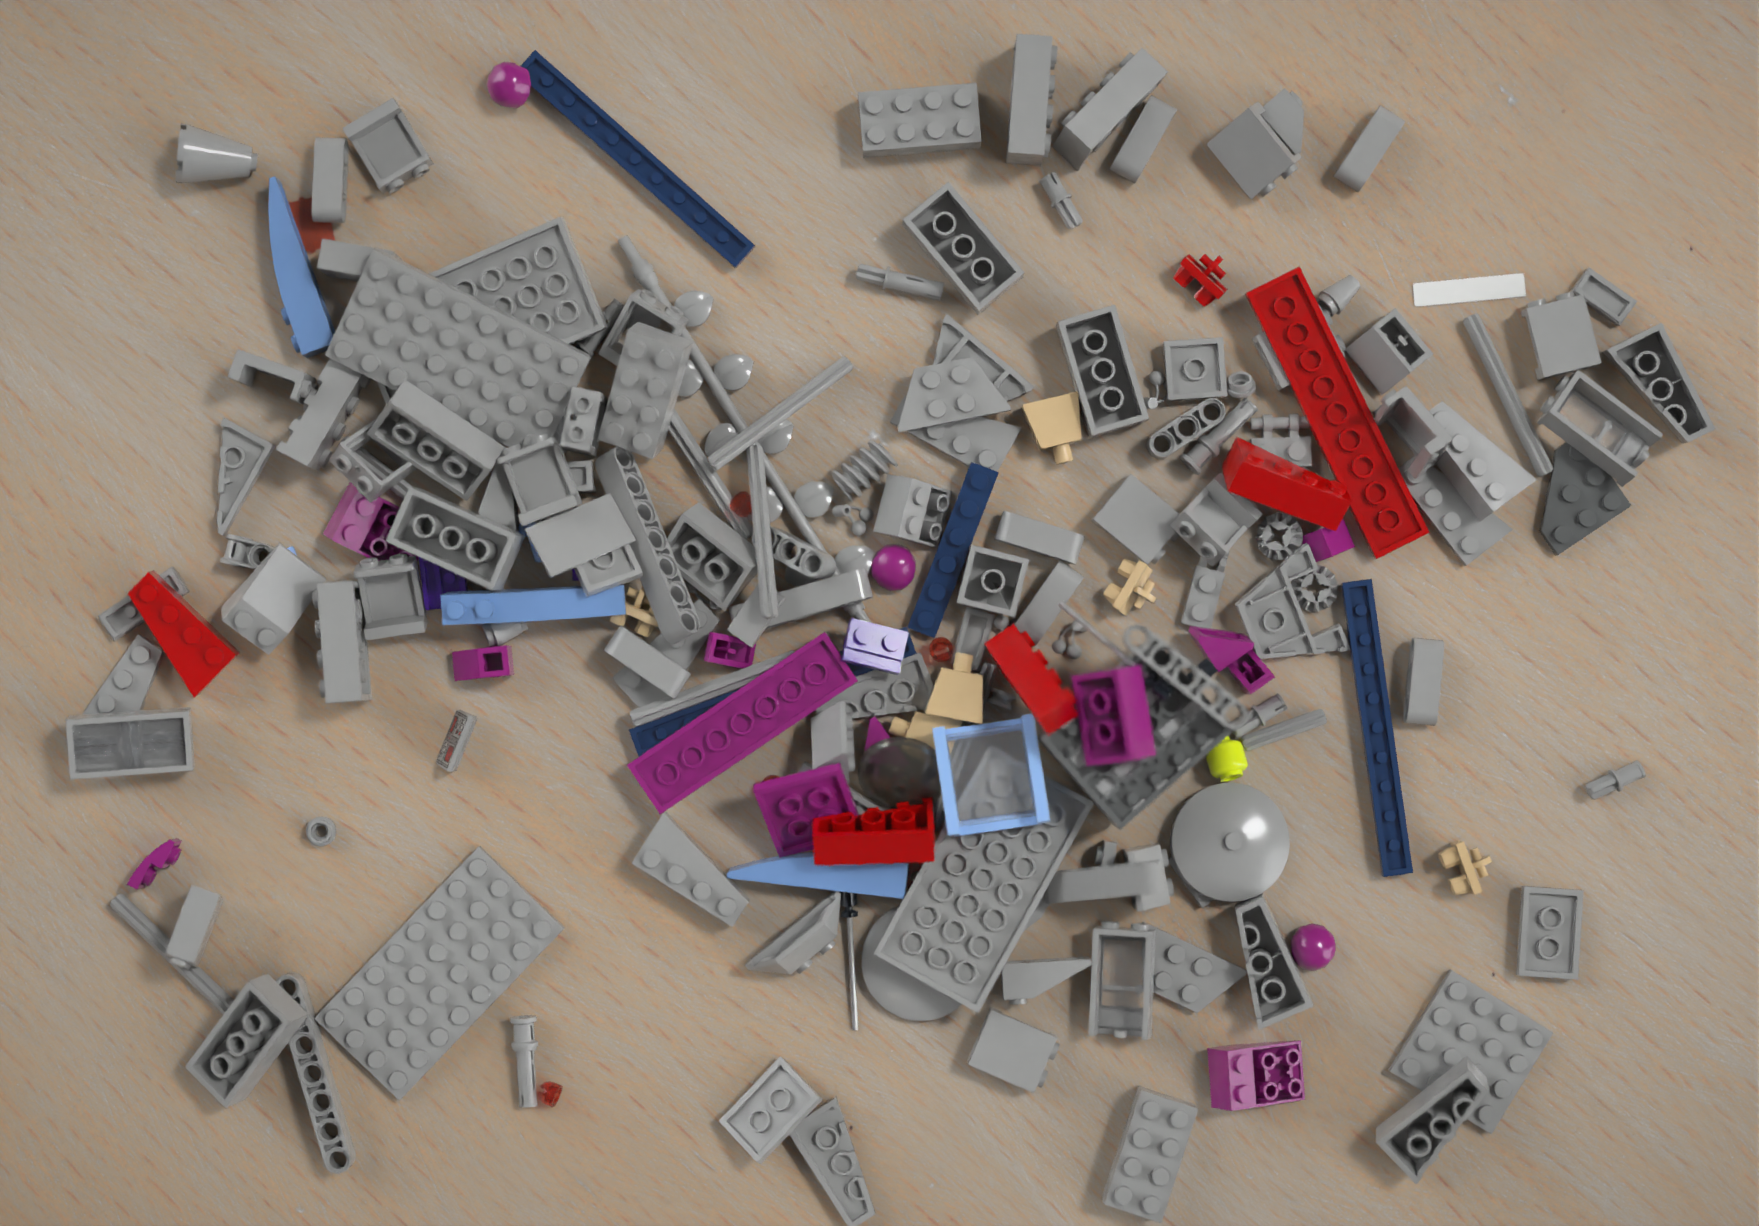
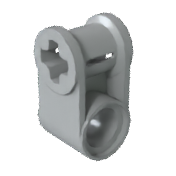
(243, 551)

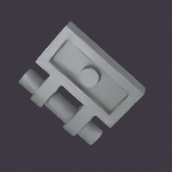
(1290, 448)

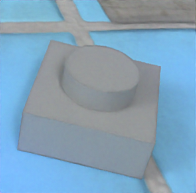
(1106, 854)

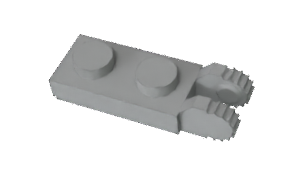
(1204, 594)

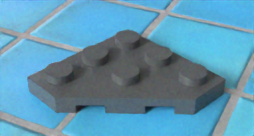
(1577, 499)

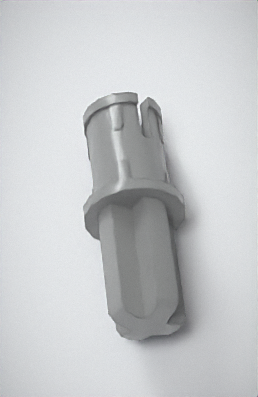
(1061, 200)
(1261, 714)
(1615, 780)

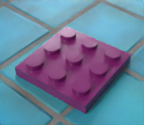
(796, 799)

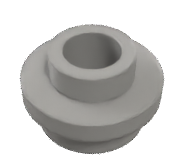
(1240, 385)
(311, 831)

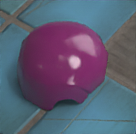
(509, 85)
(893, 567)
(1313, 947)

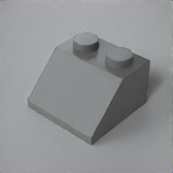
(1149, 853)

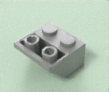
(1388, 351)
(912, 510)
(833, 738)

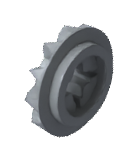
(1292, 538)
(1325, 597)

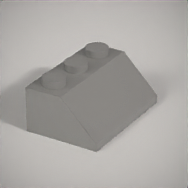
(712, 555)

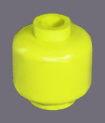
(1227, 760)

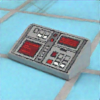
(456, 740)

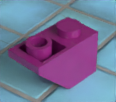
(483, 663)

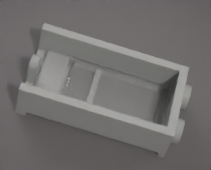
(1599, 426)
(1122, 980)

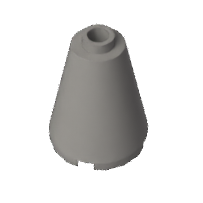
(211, 156)

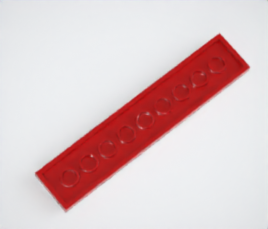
(1337, 412)

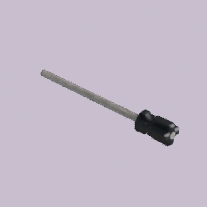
(1160, 688)
(849, 900)

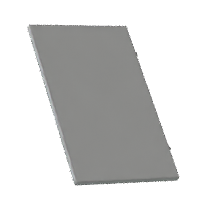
(580, 535)

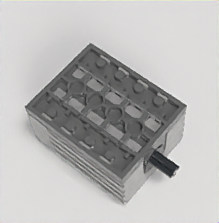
(1180, 737)

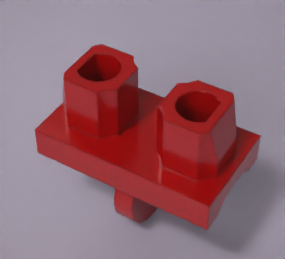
(1192, 269)

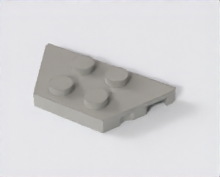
(958, 344)
(949, 394)
(1190, 973)

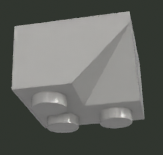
(992, 581)

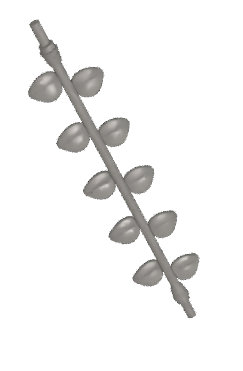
(733, 374)

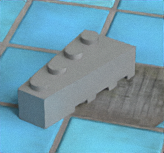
(1108, 107)
(1661, 380)
(324, 415)
(684, 867)
(1431, 1118)

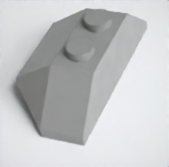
(801, 940)

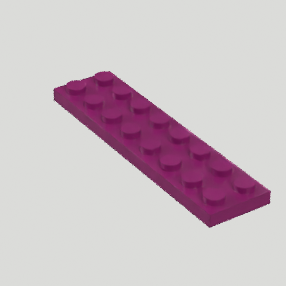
(742, 723)

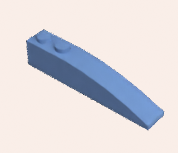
(296, 279)
(529, 605)
(800, 871)

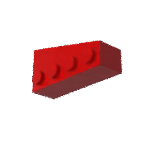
(1284, 485)
(183, 633)
(1031, 679)
(876, 836)

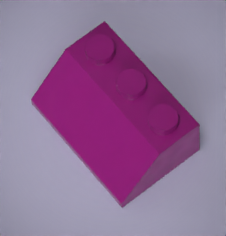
(1113, 715)

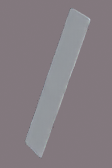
(1469, 290)

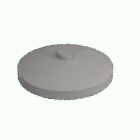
(1229, 842)
(896, 989)

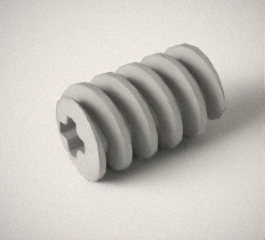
(863, 469)

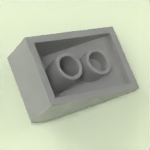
(272, 599)

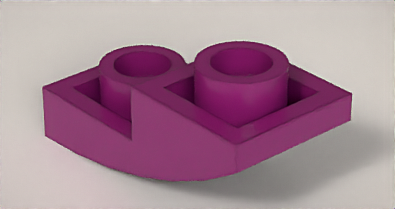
(161, 857)

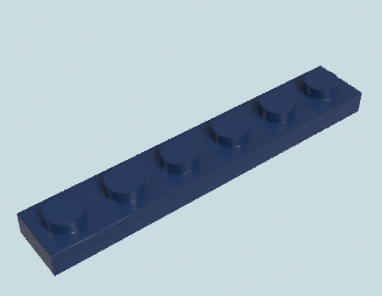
(953, 550)

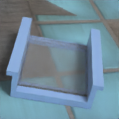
(991, 776)

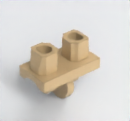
(1135, 590)
(639, 608)
(1458, 855)

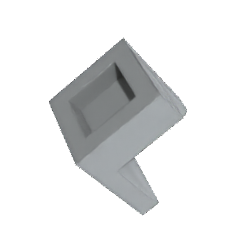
(583, 476)

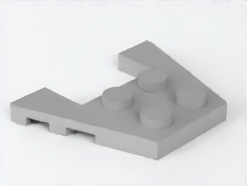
(1275, 617)

